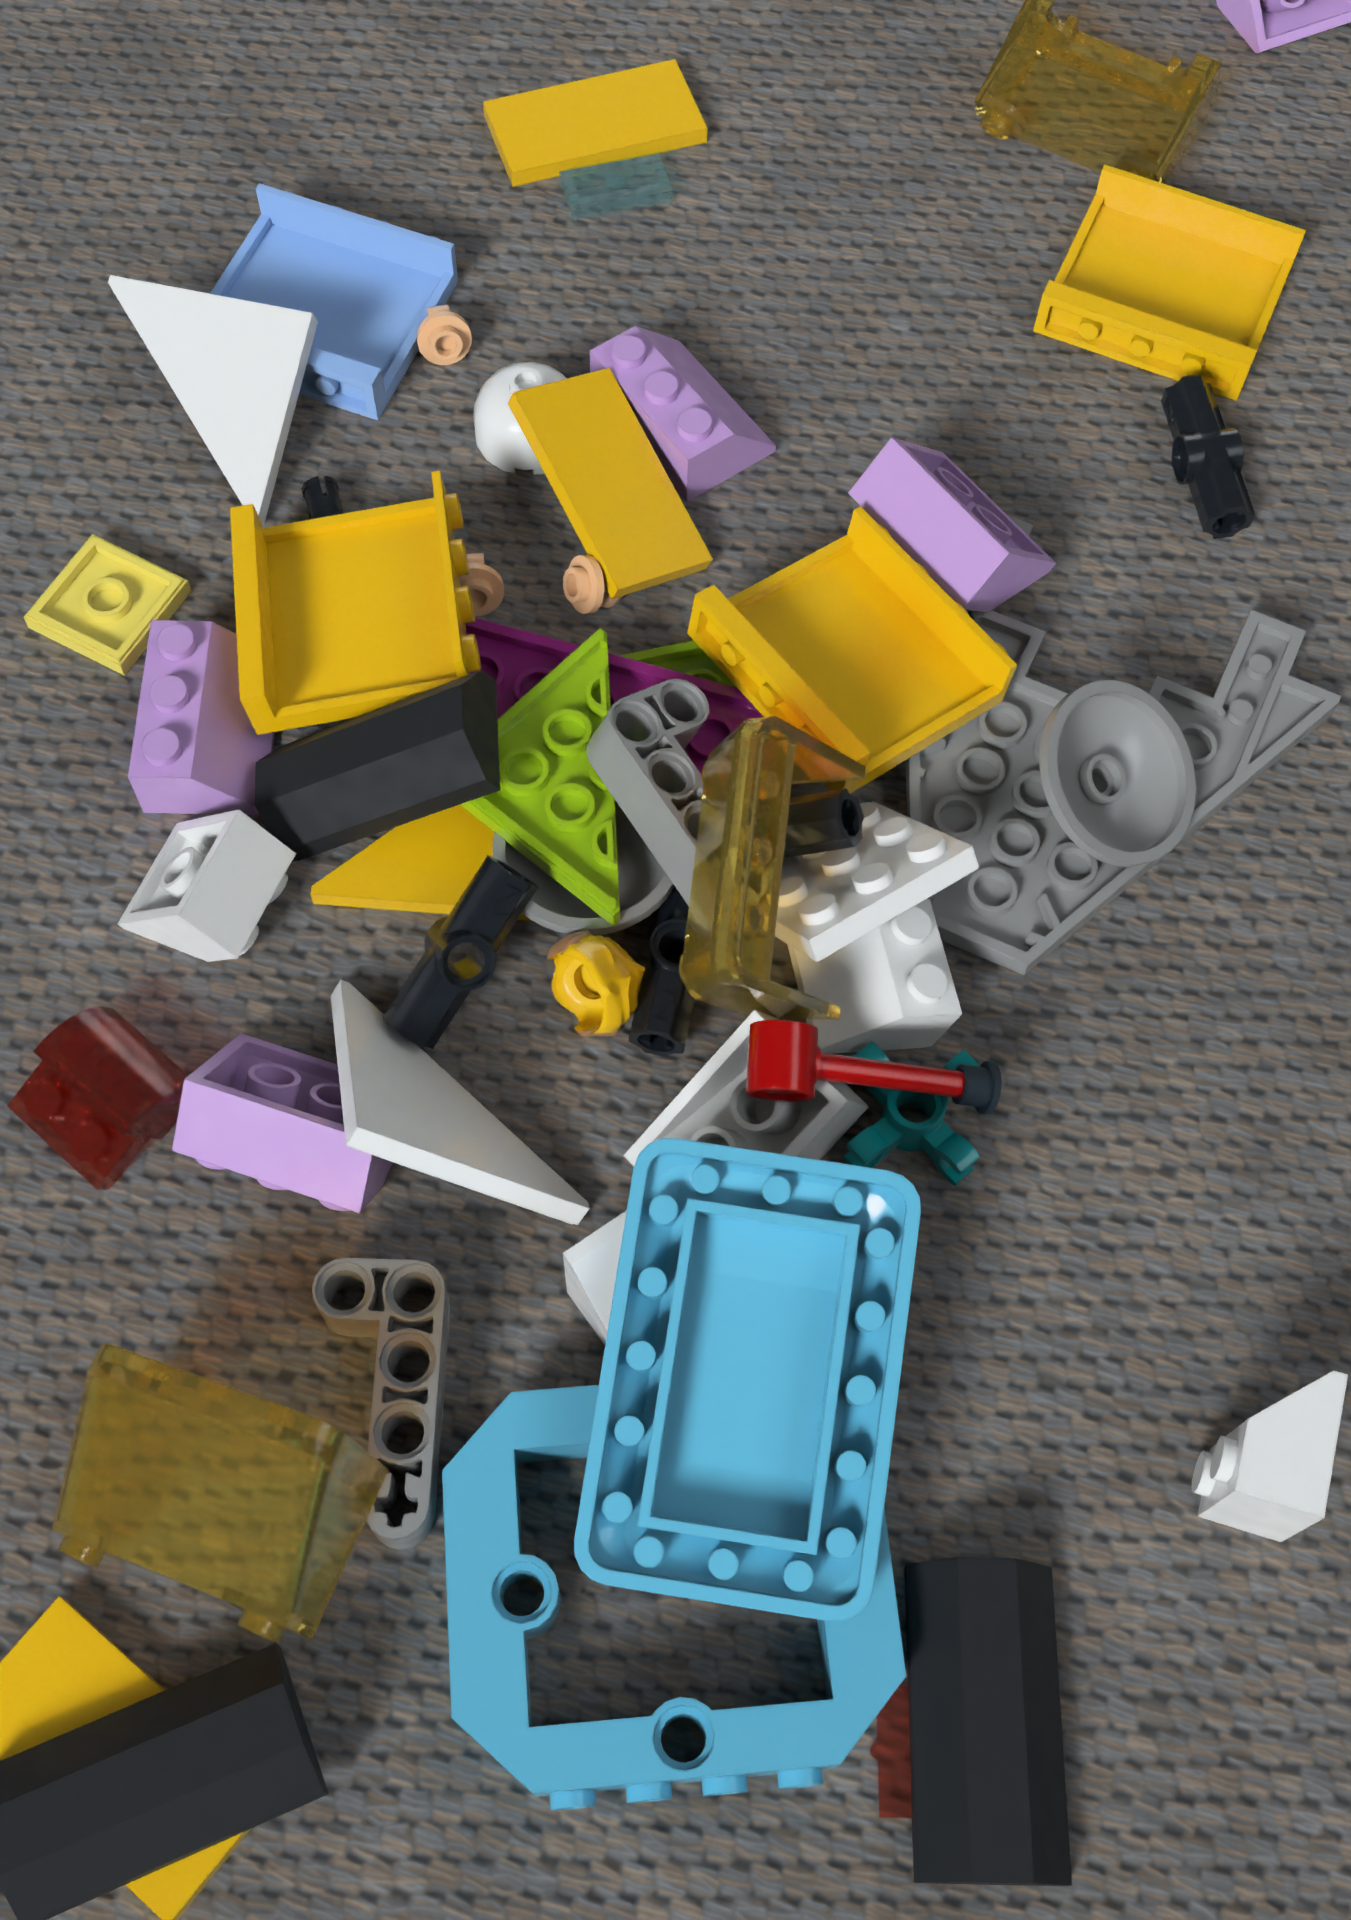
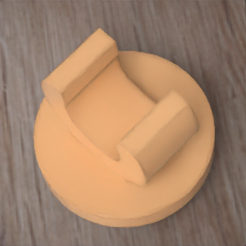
(443, 336)
(484, 584)
(585, 585)

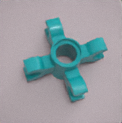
(948, 1150)

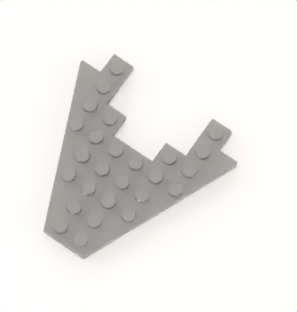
(990, 794)

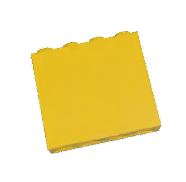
(1169, 281)
(349, 610)
(855, 650)

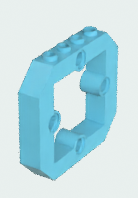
(574, 1760)

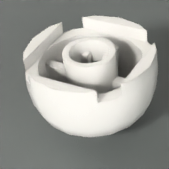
(494, 423)

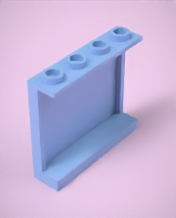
(358, 280)

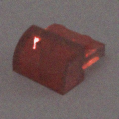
(100, 1094)

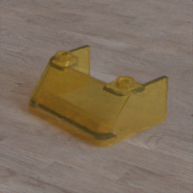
(742, 863)

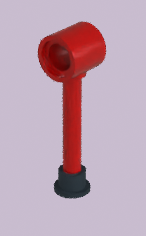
(788, 1063)

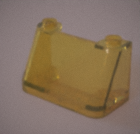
(1093, 97)
(213, 1490)

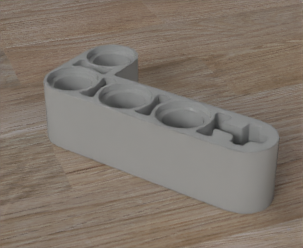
(650, 775)
(393, 1400)

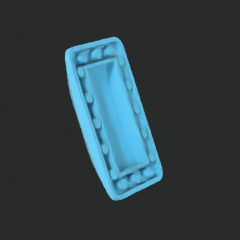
(750, 1380)

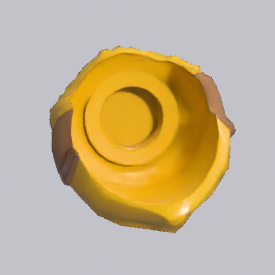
(595, 982)

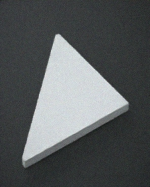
(231, 369)
(421, 1118)

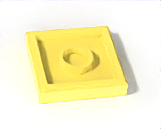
(107, 603)

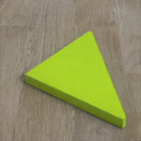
(549, 793)

